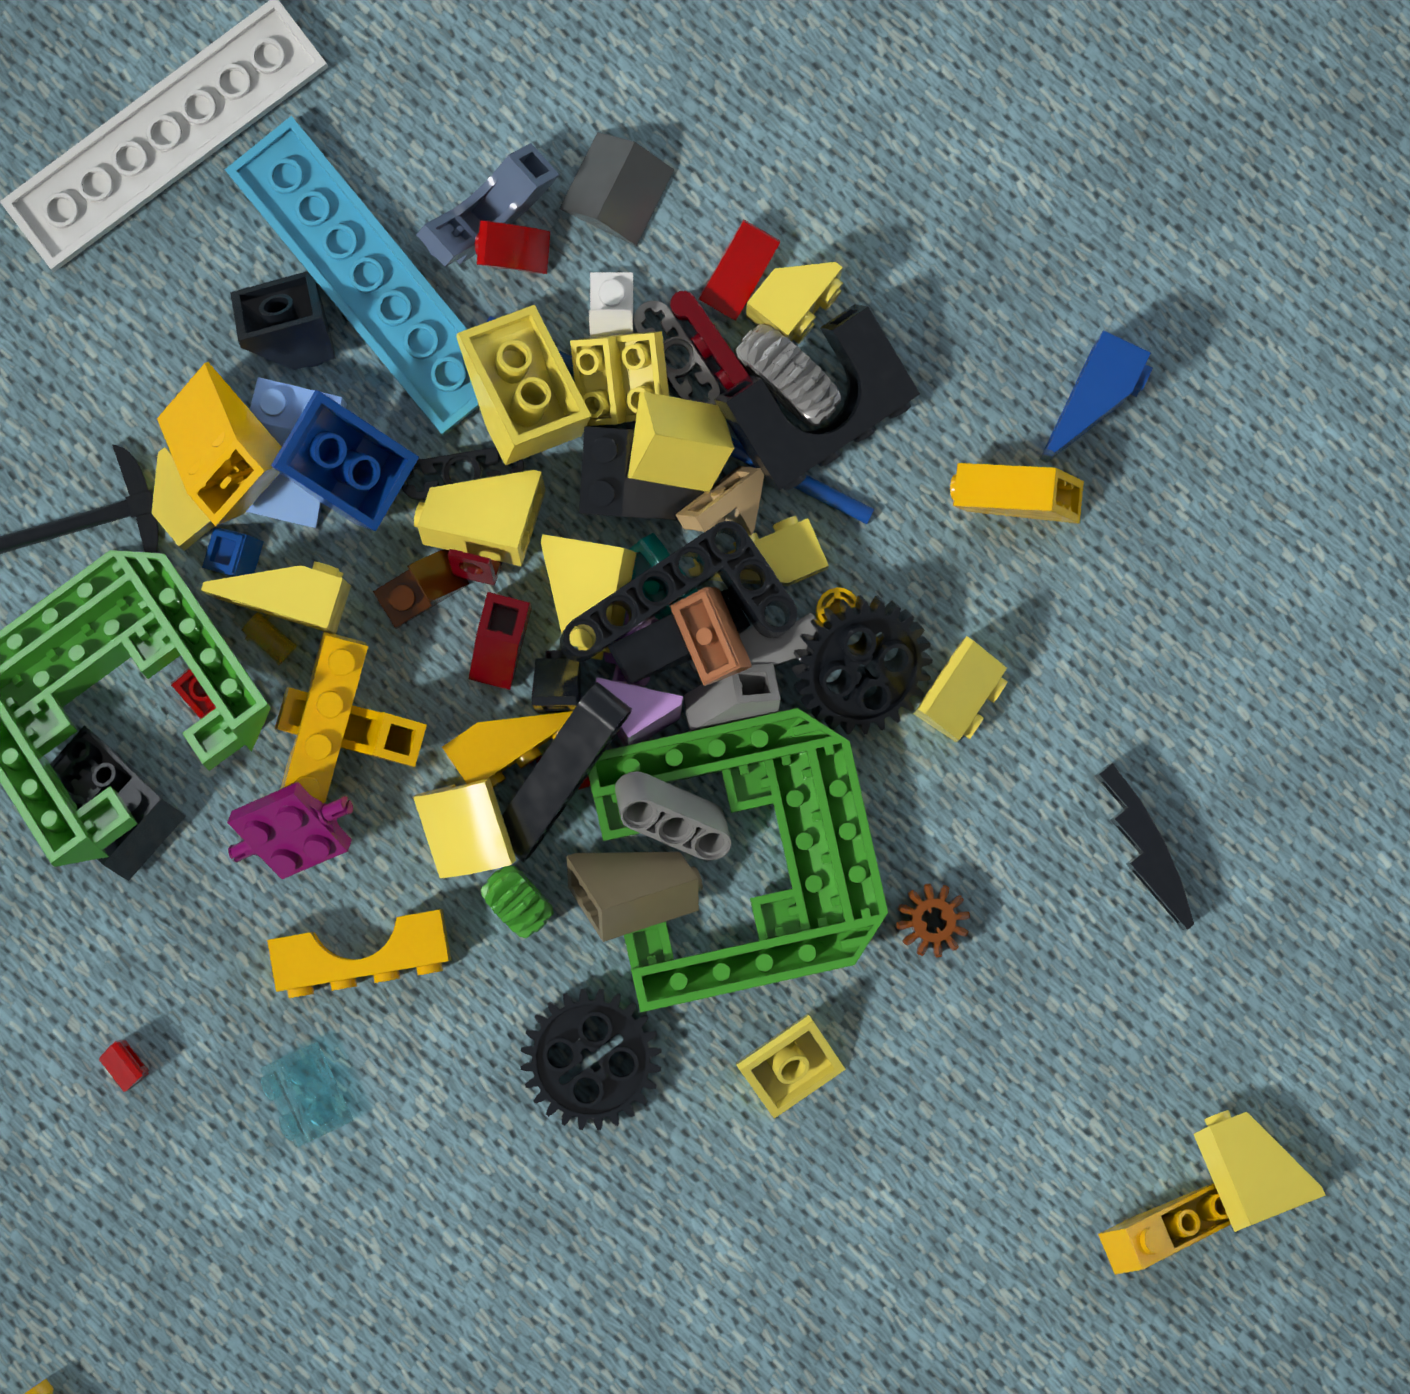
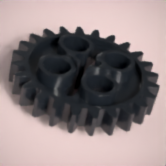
(830, 652)
(615, 1091)

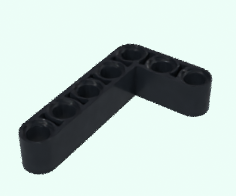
(677, 585)

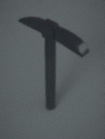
(136, 505)

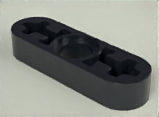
(427, 467)

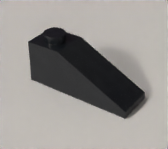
(556, 683)

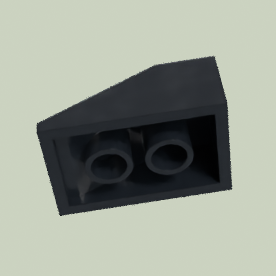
(606, 483)

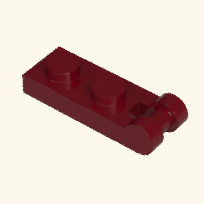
(708, 339)

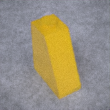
(1018, 491)

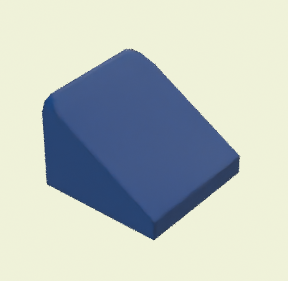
(232, 553)

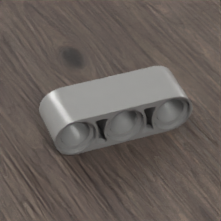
(672, 816)

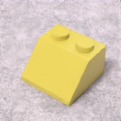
(962, 690)

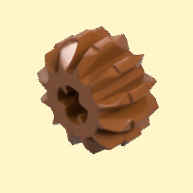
(946, 914)

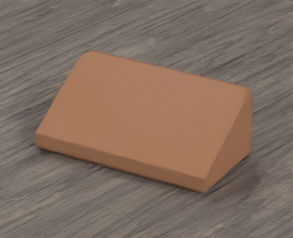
(710, 635)

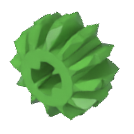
(517, 901)

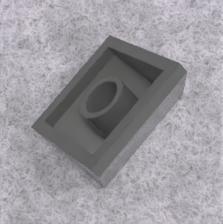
(617, 187)

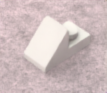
(611, 303)

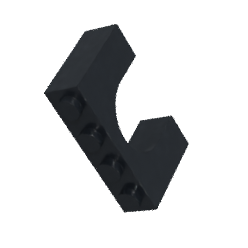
(875, 390)

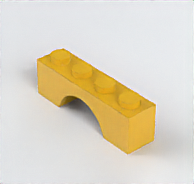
(325, 714)
(304, 961)

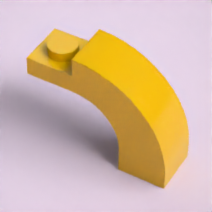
(366, 730)

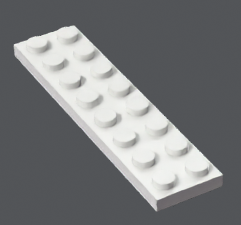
(164, 134)

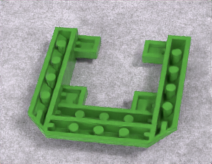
(74, 638)
(824, 839)

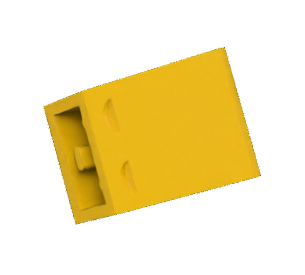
(218, 446)

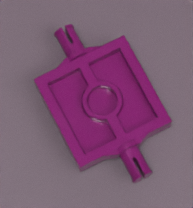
(290, 830)

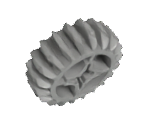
(789, 374)

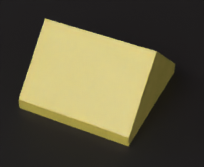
(679, 442)
(790, 1066)

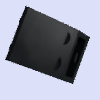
(92, 766)

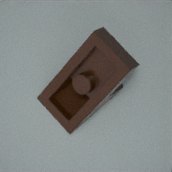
(419, 588)

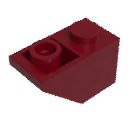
(499, 640)

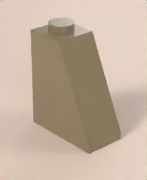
(632, 889)

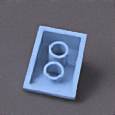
(278, 409)

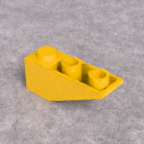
(498, 744)
(1164, 1230)

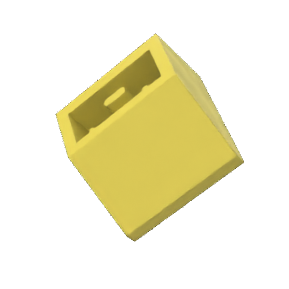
(793, 296)

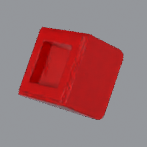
(123, 1064)

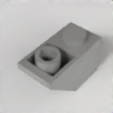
(733, 698)

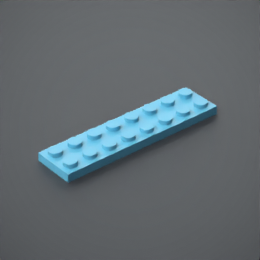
(359, 269)

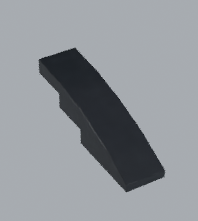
(1153, 862)

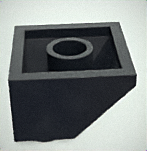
(284, 322)

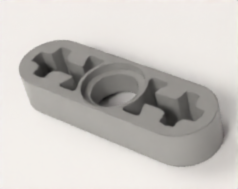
(668, 324)

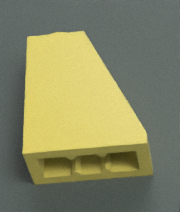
(483, 515)
(582, 577)
(1252, 1170)

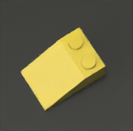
(522, 385)
(292, 593)

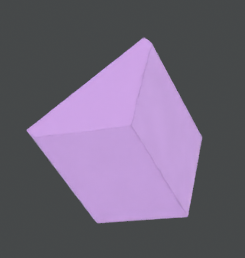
(650, 712)

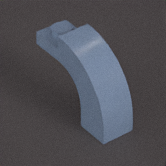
(501, 199)

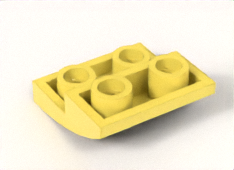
(615, 371)
(465, 829)

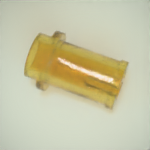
(268, 638)

